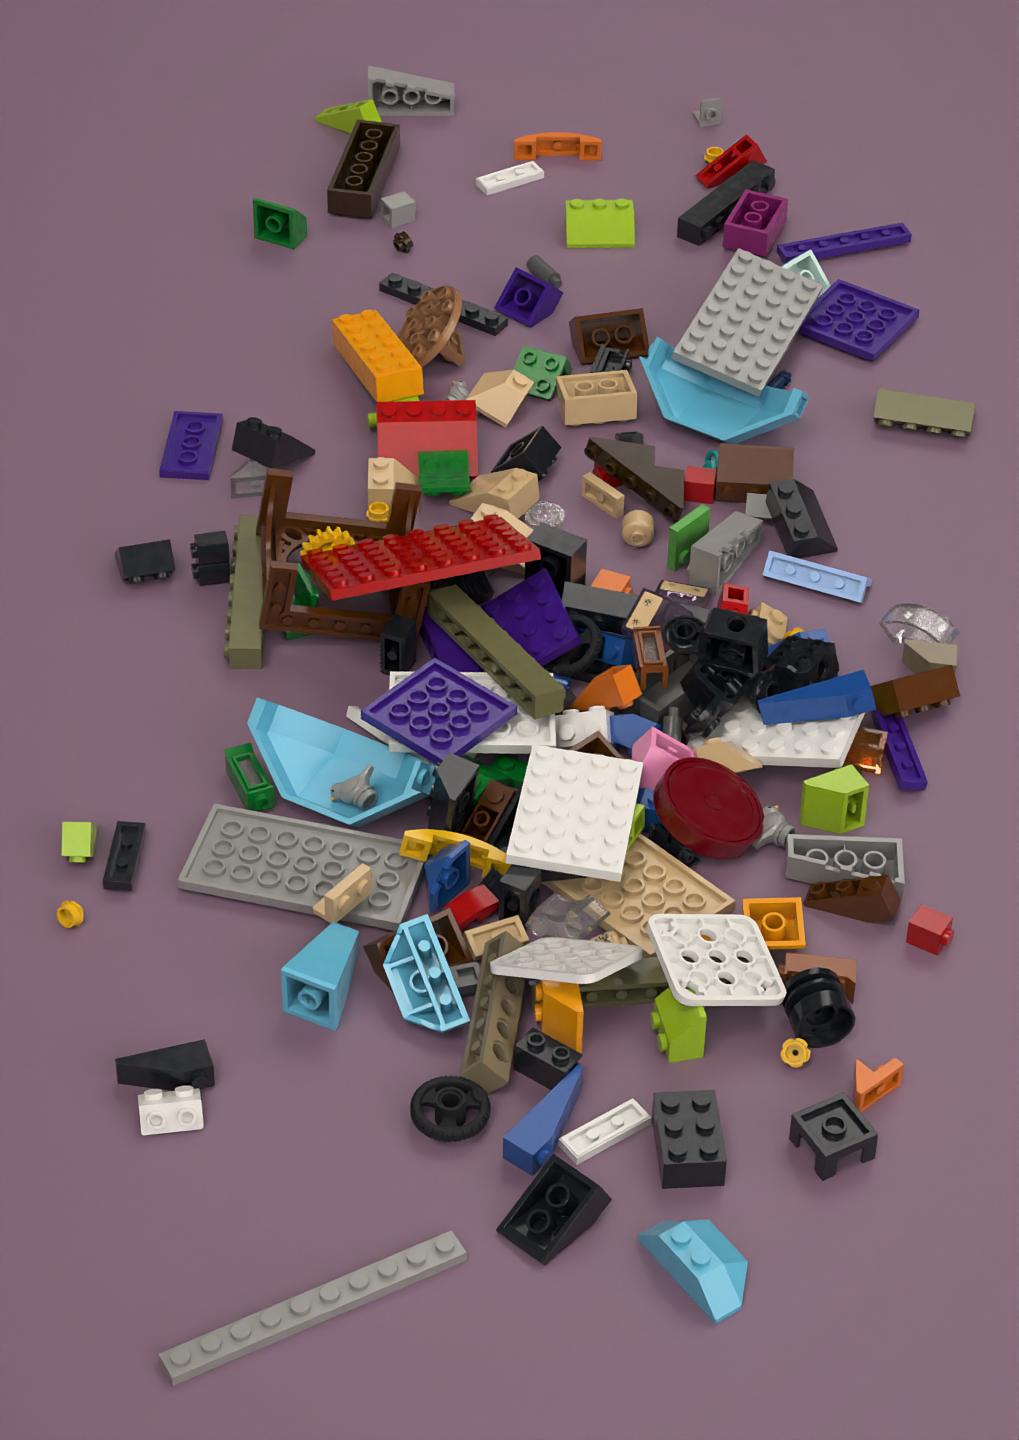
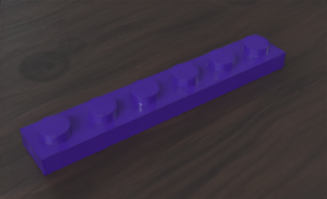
(847, 242)

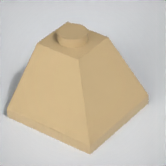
(500, 394)

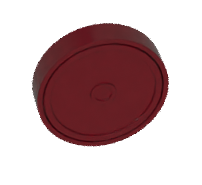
(708, 808)

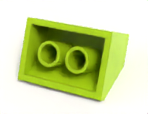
(599, 223)

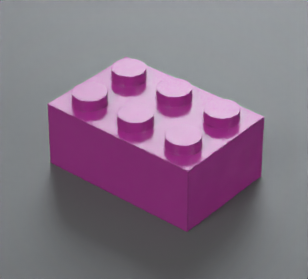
(755, 223)

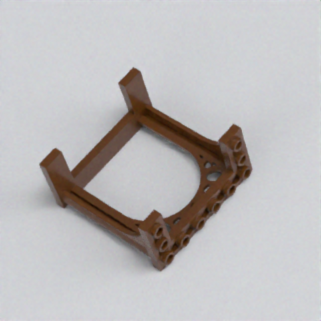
(279, 577)

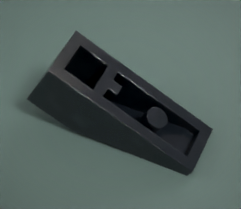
(168, 1067)

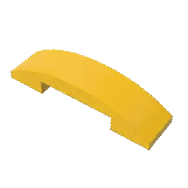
(425, 842)

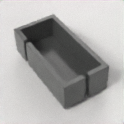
(655, 701)

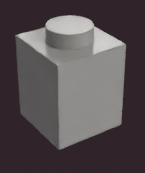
(398, 209)

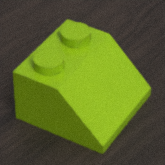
(679, 1027)

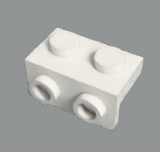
(576, 726)
(170, 1110)

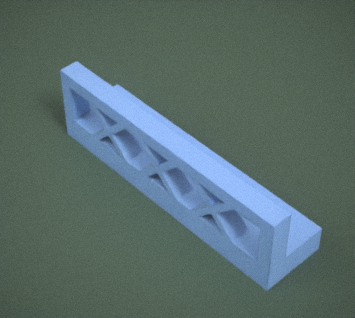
(816, 576)

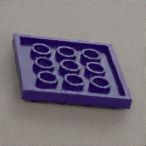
(857, 320)
(535, 618)
(438, 712)

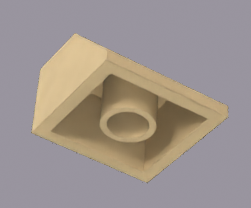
(382, 477)

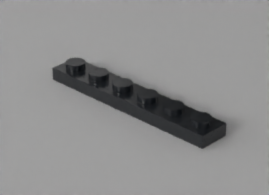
(471, 314)

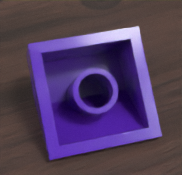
(528, 298)

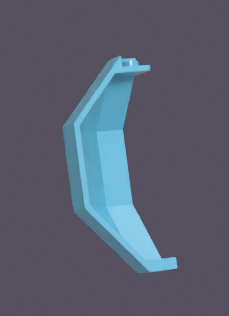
(713, 406)
(313, 755)

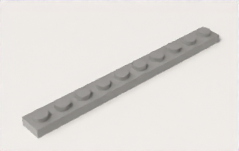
(311, 1308)

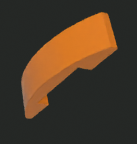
(558, 144)

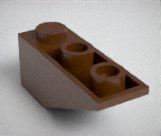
(488, 811)
(859, 899)

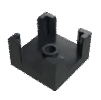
(833, 1131)

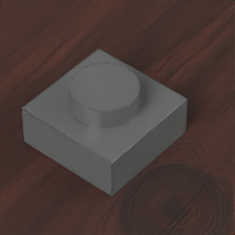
(466, 977)

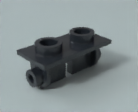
(672, 846)

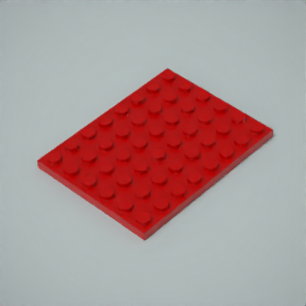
(418, 557)

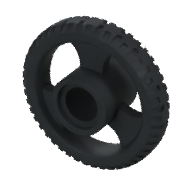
(577, 656)
(450, 1106)

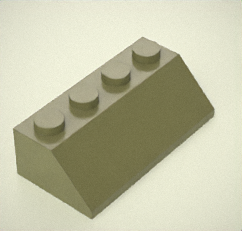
(924, 412)

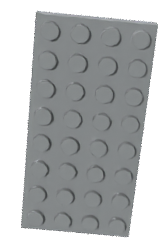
(747, 322)
(296, 863)

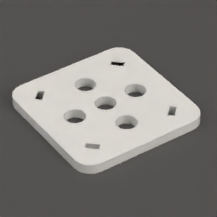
(731, 938)
(566, 960)

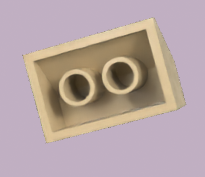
(596, 397)

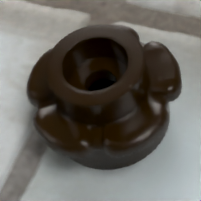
(402, 242)

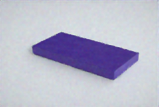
(191, 445)

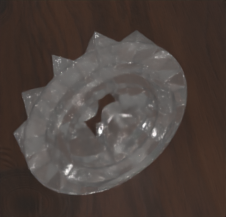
(553, 512)

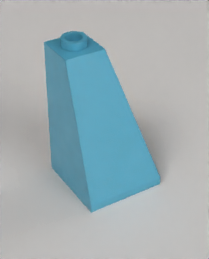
(320, 976)

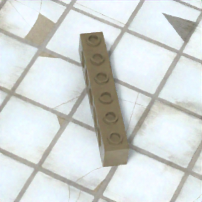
(493, 1019)

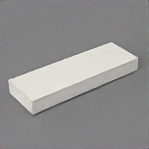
(509, 178)
(604, 1131)

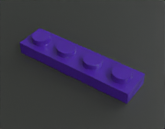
(901, 752)

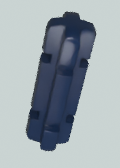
(780, 380)

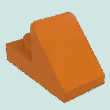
(872, 1086)

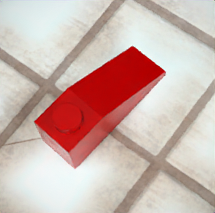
(730, 162)

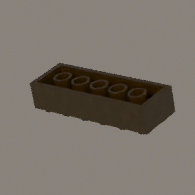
(363, 169)

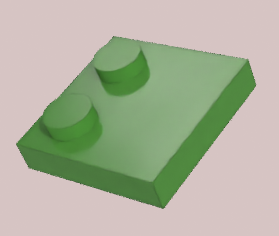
(685, 534)

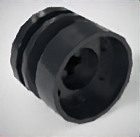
(818, 1007)

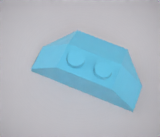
(423, 978)
(700, 1263)

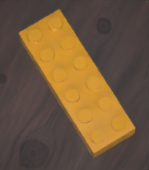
(377, 356)

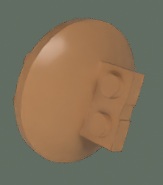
(432, 327)

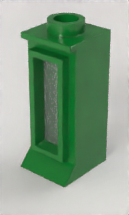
(249, 778)

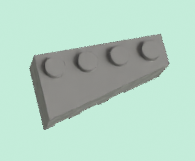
(409, 94)
(723, 551)
(843, 857)

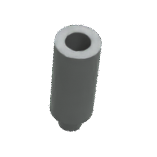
(544, 271)
(673, 724)

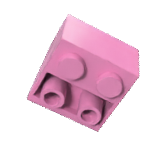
(657, 753)

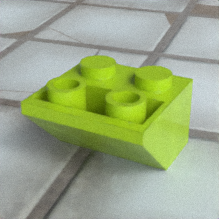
(834, 801)

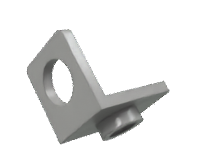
(709, 112)

